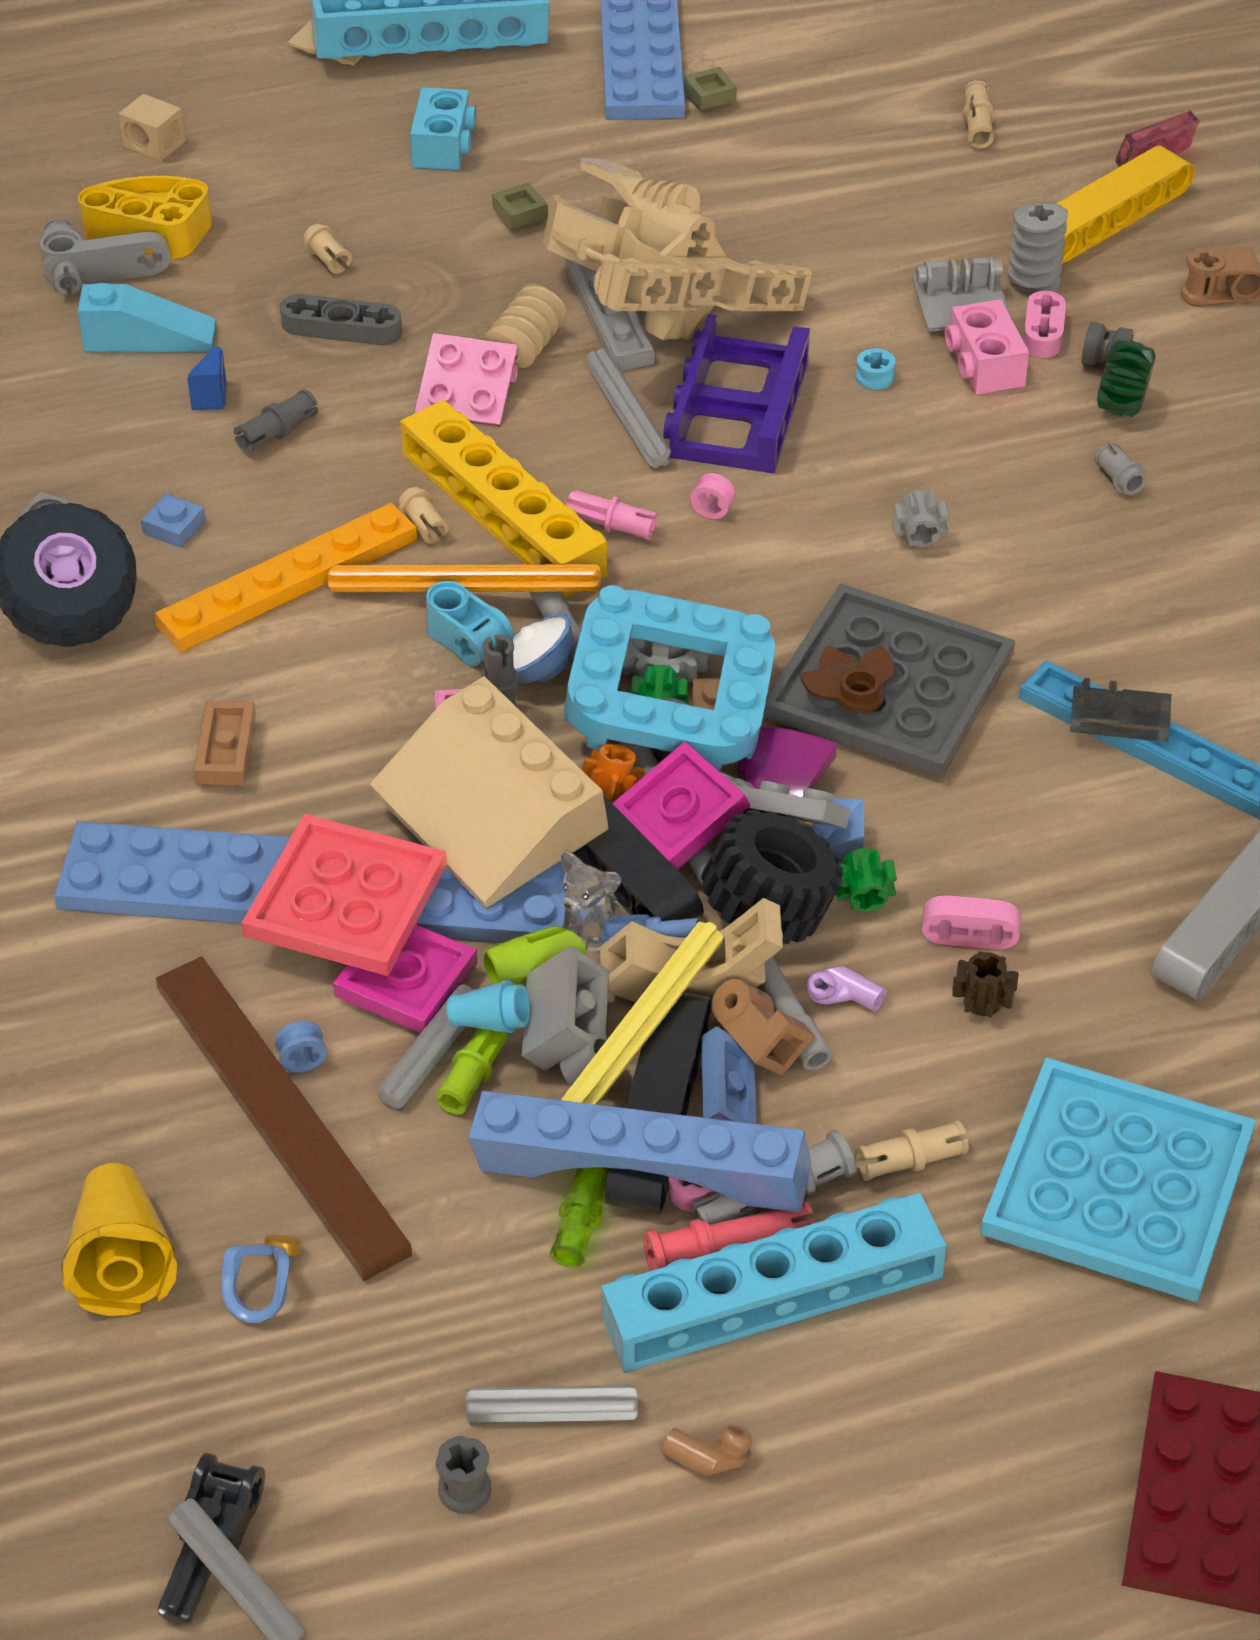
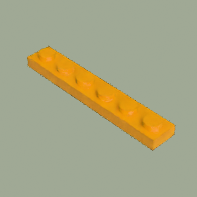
(283, 577)

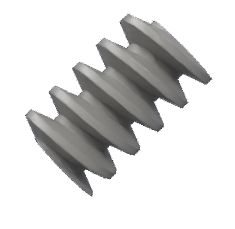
(1038, 247)

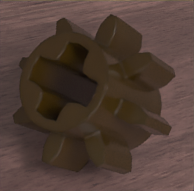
(985, 984)

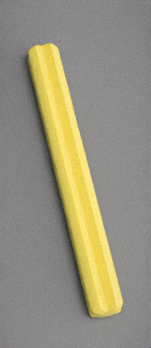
(645, 1015)

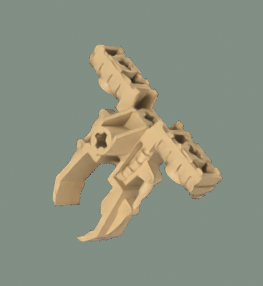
(664, 255)

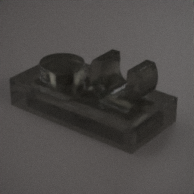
(1120, 713)

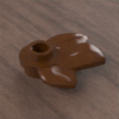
(851, 682)

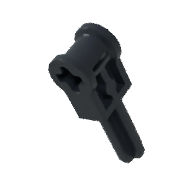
(230, 1500)

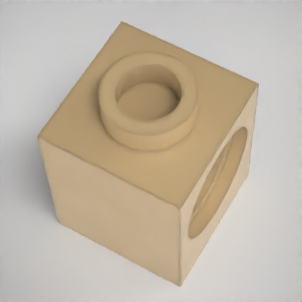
(152, 127)

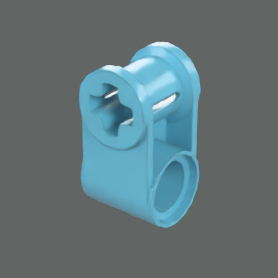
(462, 621)

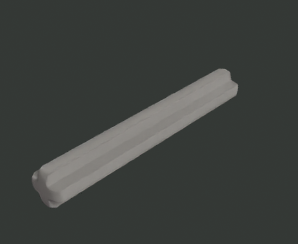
(629, 408)

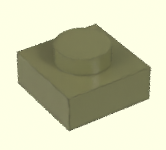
(710, 88)
(520, 206)

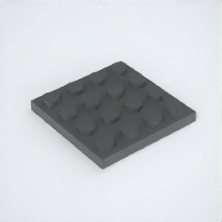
(928, 705)

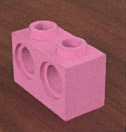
(987, 347)

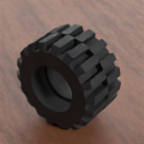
(774, 861)

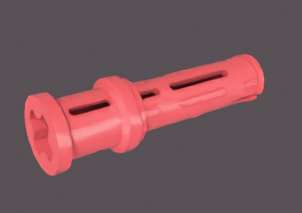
(704, 1239)

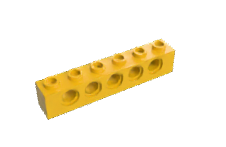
(498, 491)

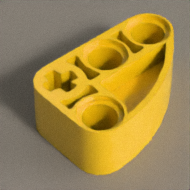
(158, 204)

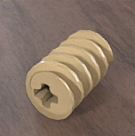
(529, 322)

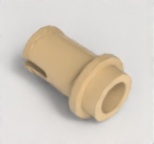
(321, 241)
(419, 508)

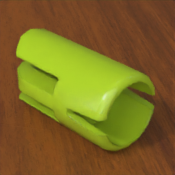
(520, 955)

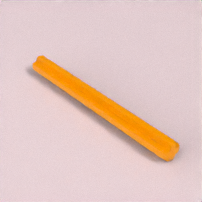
(473, 577)

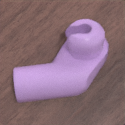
(844, 984)

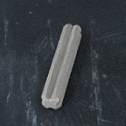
(420, 1057)
(551, 1403)
(234, 1572)

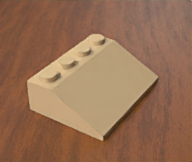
(490, 793)

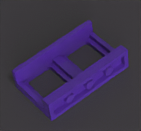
(766, 411)

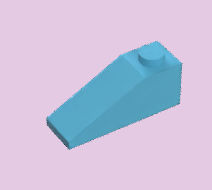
(136, 321)

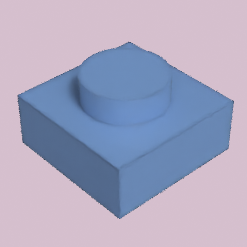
(173, 520)

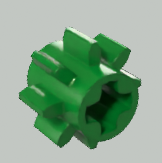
(660, 683)
(867, 880)

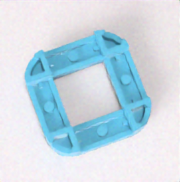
(605, 713)

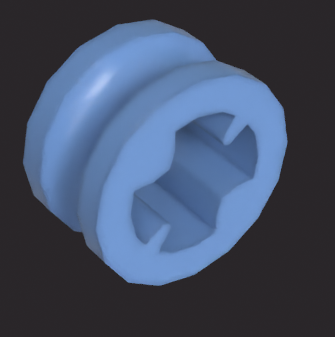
(301, 1046)

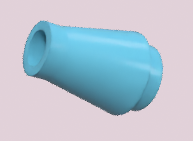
(493, 1007)

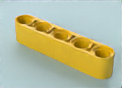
(1123, 198)

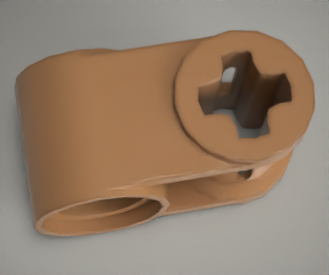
(1223, 275)

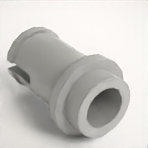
(1126, 475)

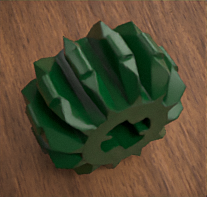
(1126, 378)

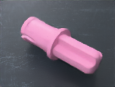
(613, 514)

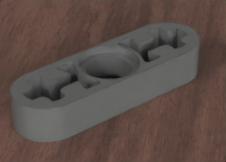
(367, 324)

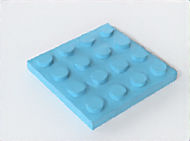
(1119, 1179)

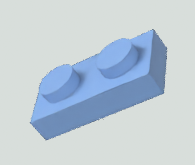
(727, 1079)

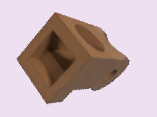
(765, 1035)

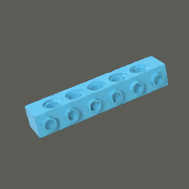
(412, 34)
(753, 1303)

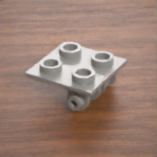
(942, 287)

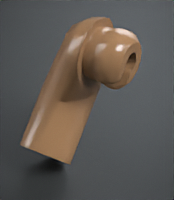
(711, 1457)

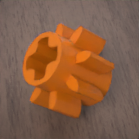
(613, 770)

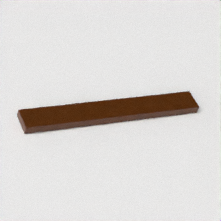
(284, 1119)

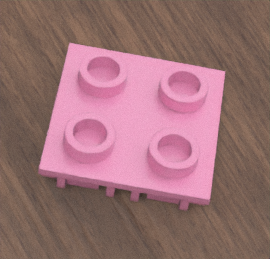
(469, 376)

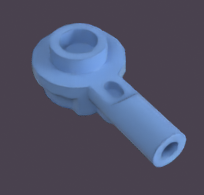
(673, 928)

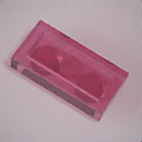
(1172, 133)

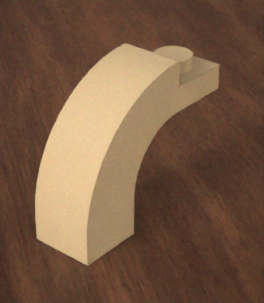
(639, 954)

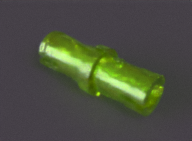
(579, 1215)

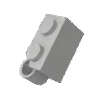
(566, 1013)

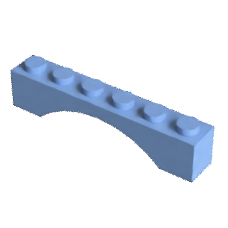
(738, 1159)

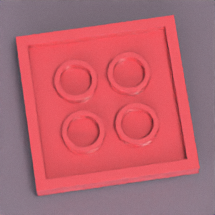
(345, 894)

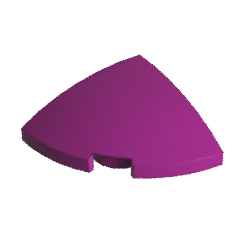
(788, 759)

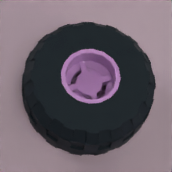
(66, 574)

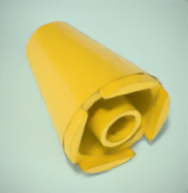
(117, 1245)

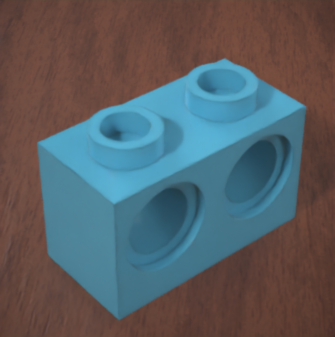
(442, 128)

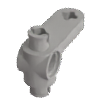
(75, 262)

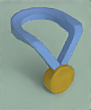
(277, 1245)

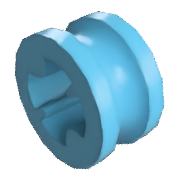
(875, 369)

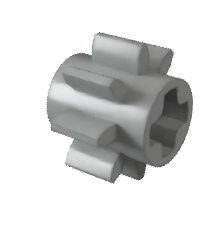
(920, 518)

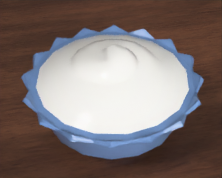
(543, 648)

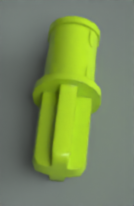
(469, 1070)

